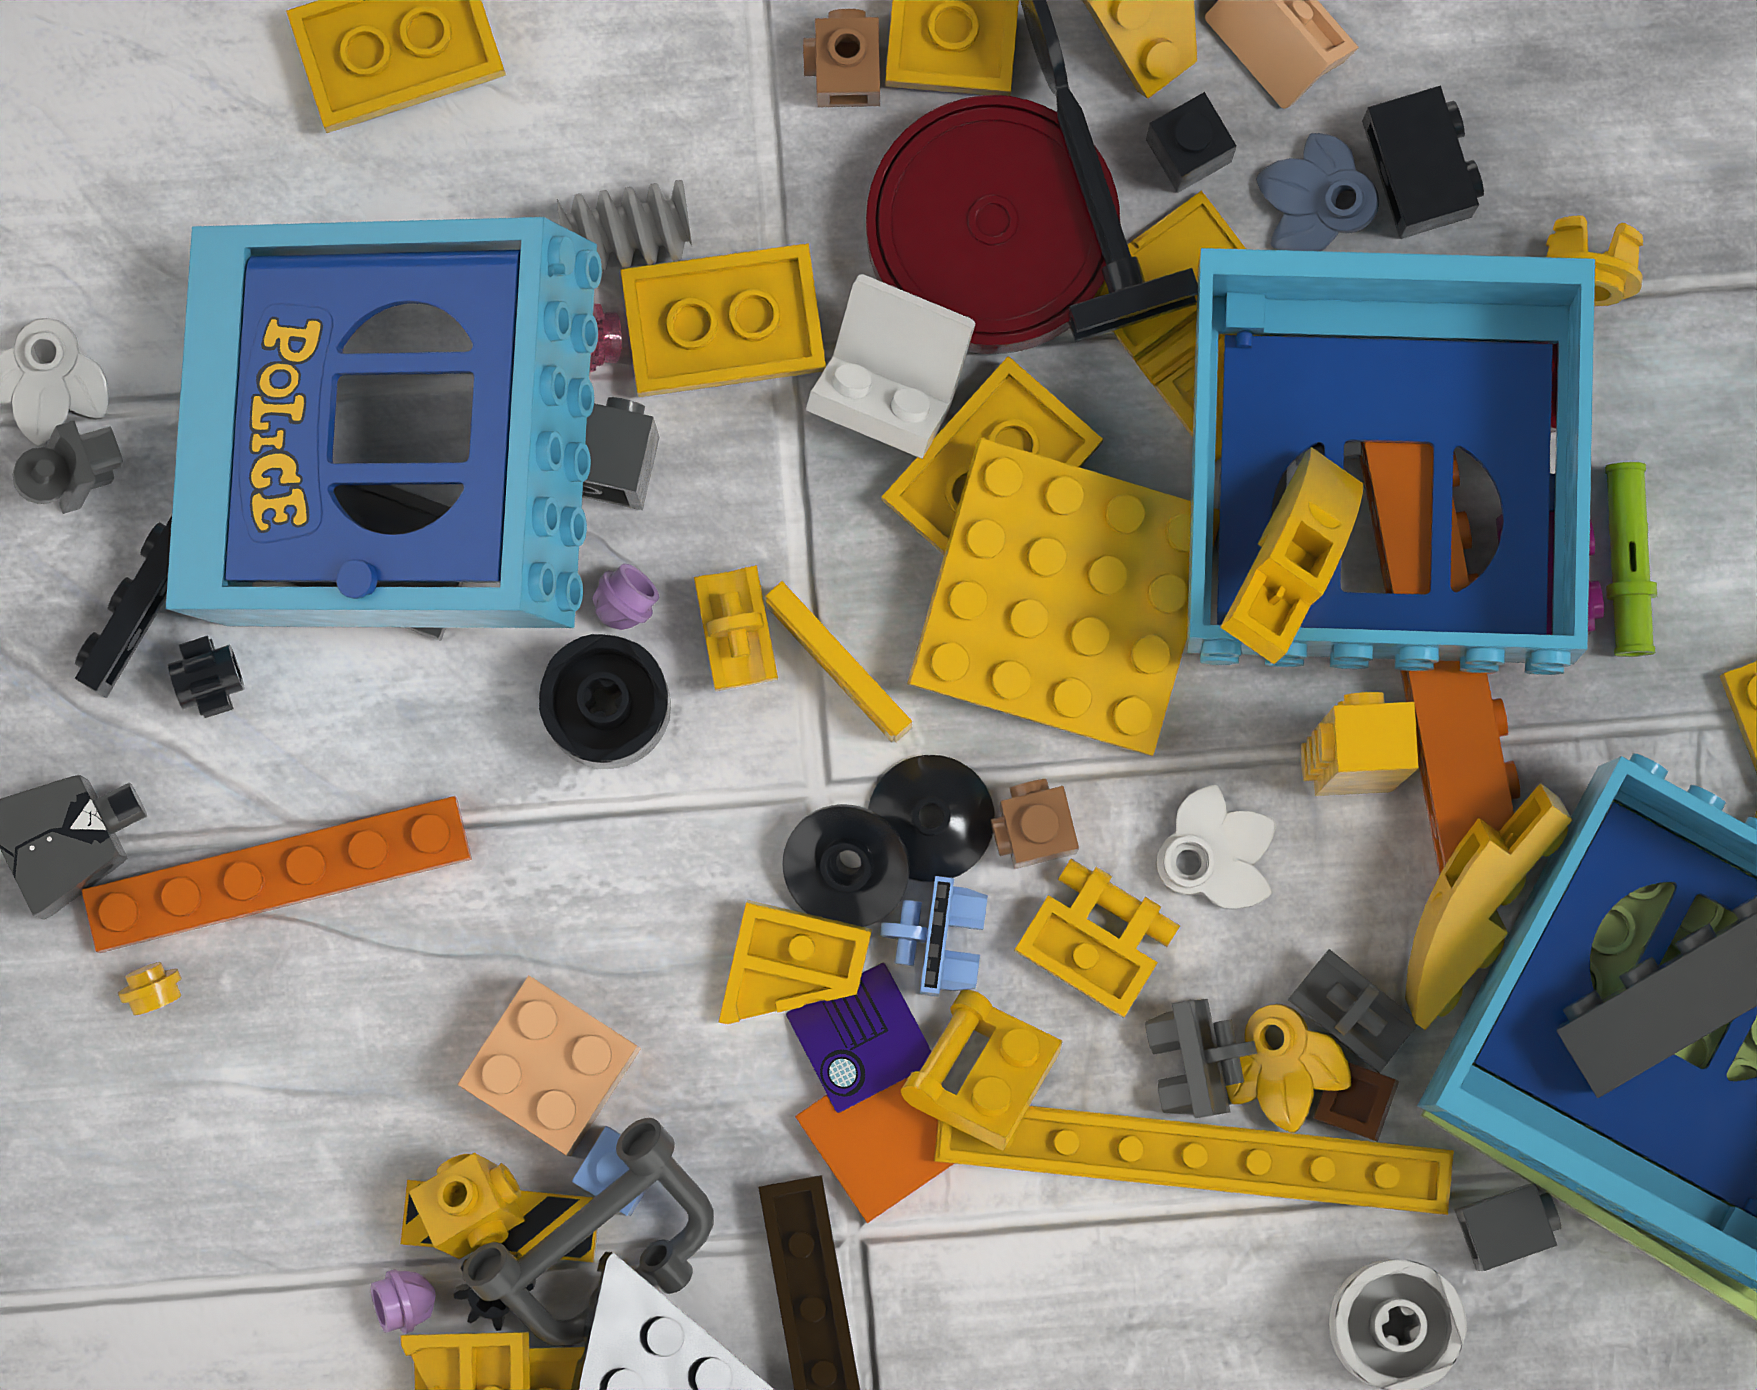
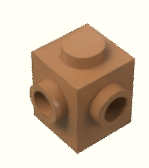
(844, 59)
(1035, 824)

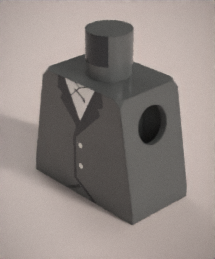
(64, 839)

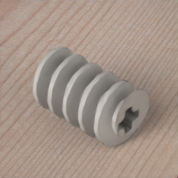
(632, 224)

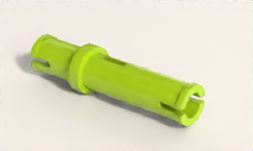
(1630, 565)

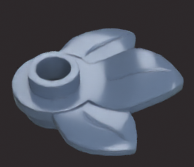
(1308, 195)

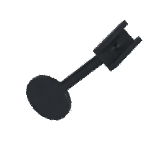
(1129, 295)

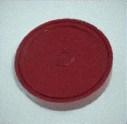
(987, 220)

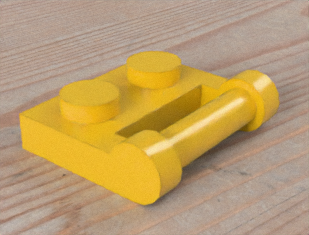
(999, 1082)

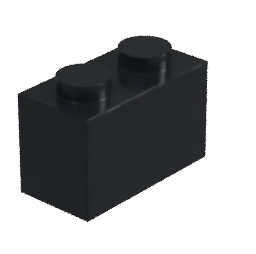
(1423, 161)

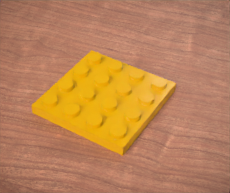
(1060, 598)

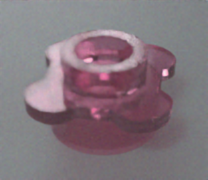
(609, 338)

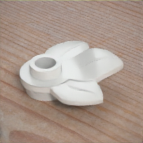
(48, 390)
(1225, 847)

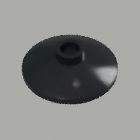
(966, 809)
(832, 889)

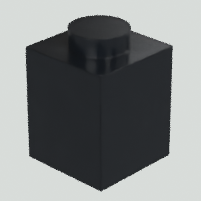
(1190, 142)

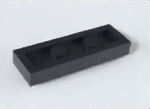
(133, 610)

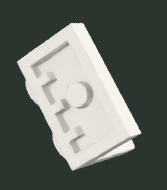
(893, 366)

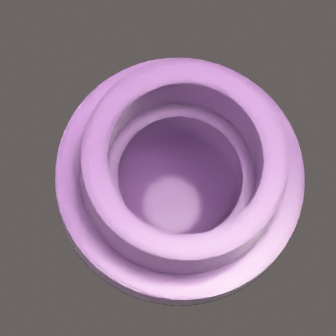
(624, 597)
(402, 1300)

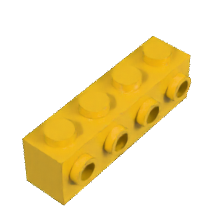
(1361, 746)

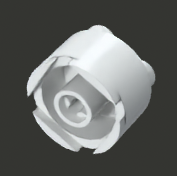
(1429, 1343)

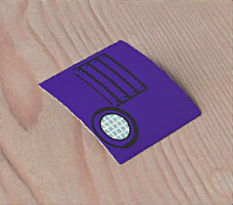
(861, 1039)

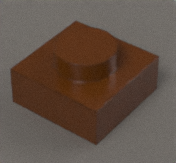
(1362, 1106)

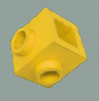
(468, 1204)

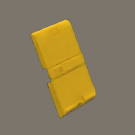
(1167, 343)

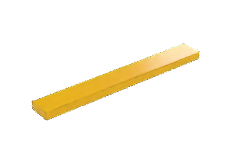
(1213, 1159)

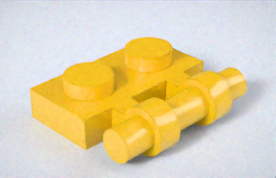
(1086, 954)

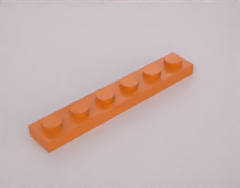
(276, 874)

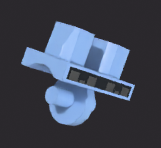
(941, 967)

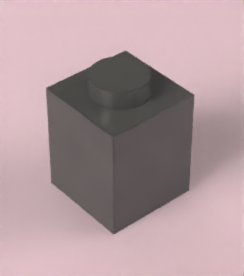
(1509, 1226)

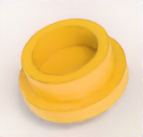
(150, 988)

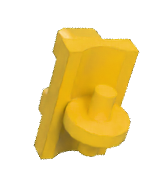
(736, 628)

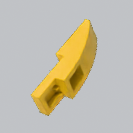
(1296, 556)
(1461, 918)

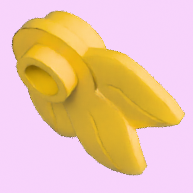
(1288, 1075)

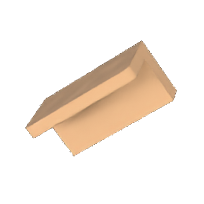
(1282, 42)

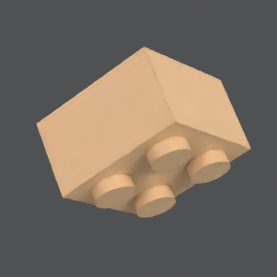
(549, 1066)

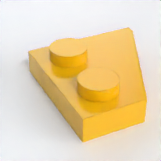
(1149, 38)
(791, 961)
(471, 1360)

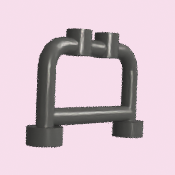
(648, 1153)

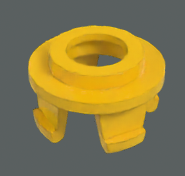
(1615, 269)

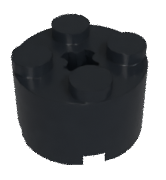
(568, 696)

